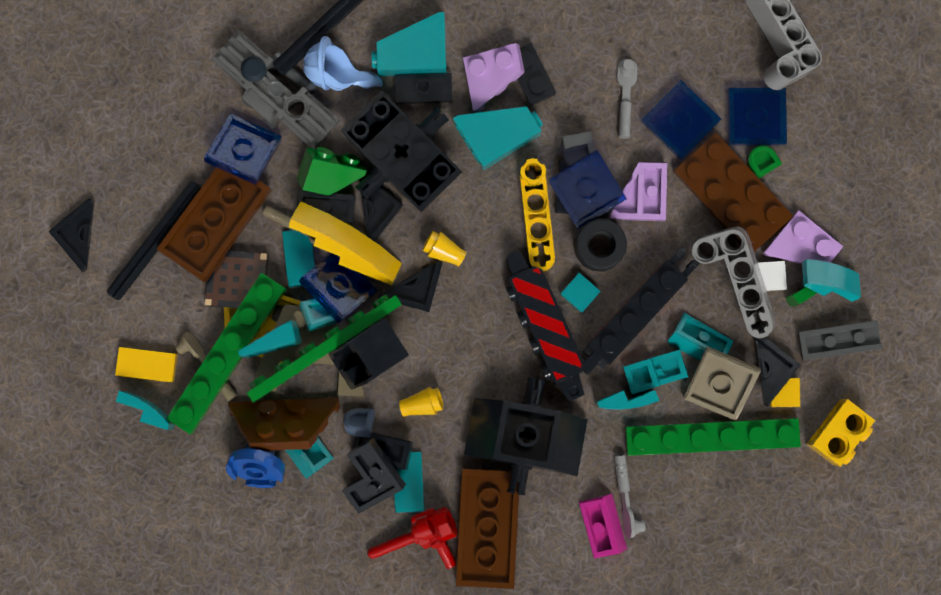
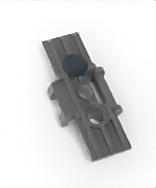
(268, 96)

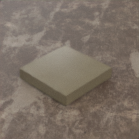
(721, 383)

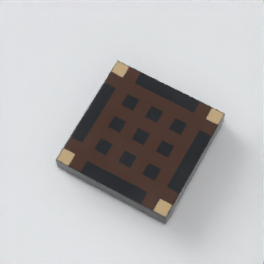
(234, 278)

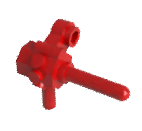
(429, 530)

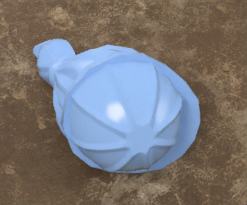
(331, 68)

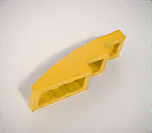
(341, 239)

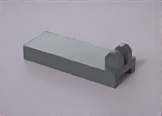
(840, 340)

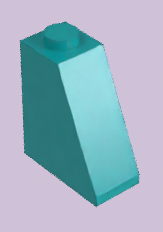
(413, 49)
(497, 132)

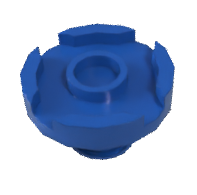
(256, 466)

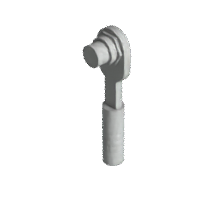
(626, 79)
(630, 526)

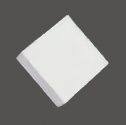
(773, 275)

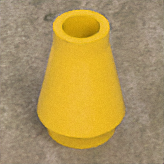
(442, 248)
(422, 403)

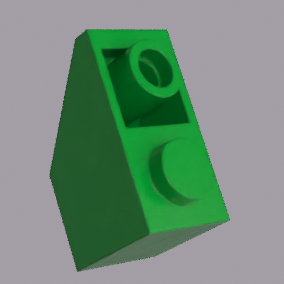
(328, 172)

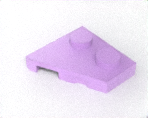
(491, 72)
(645, 194)
(801, 241)

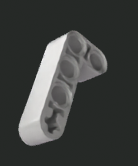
(778, 21)
(740, 282)

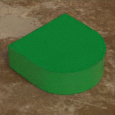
(762, 160)
(800, 296)

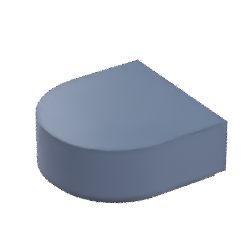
(359, 422)

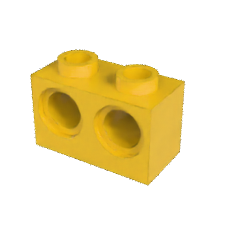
(835, 427)

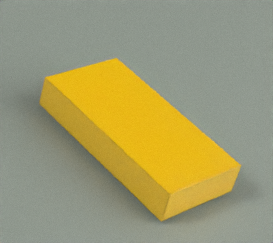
(146, 364)

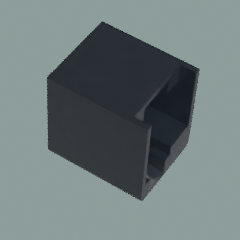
(368, 354)

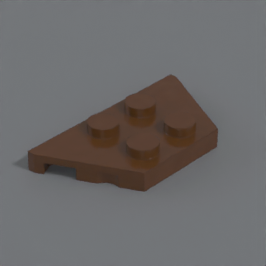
(283, 423)

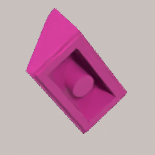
(603, 526)

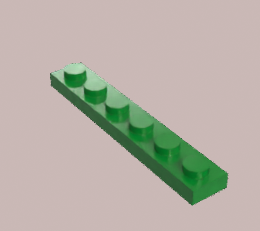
(312, 353)
(224, 354)
(712, 437)

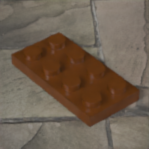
(732, 191)
(213, 222)
(487, 530)

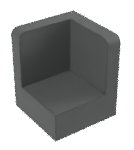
(576, 147)

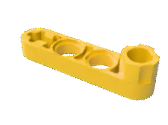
(537, 216)

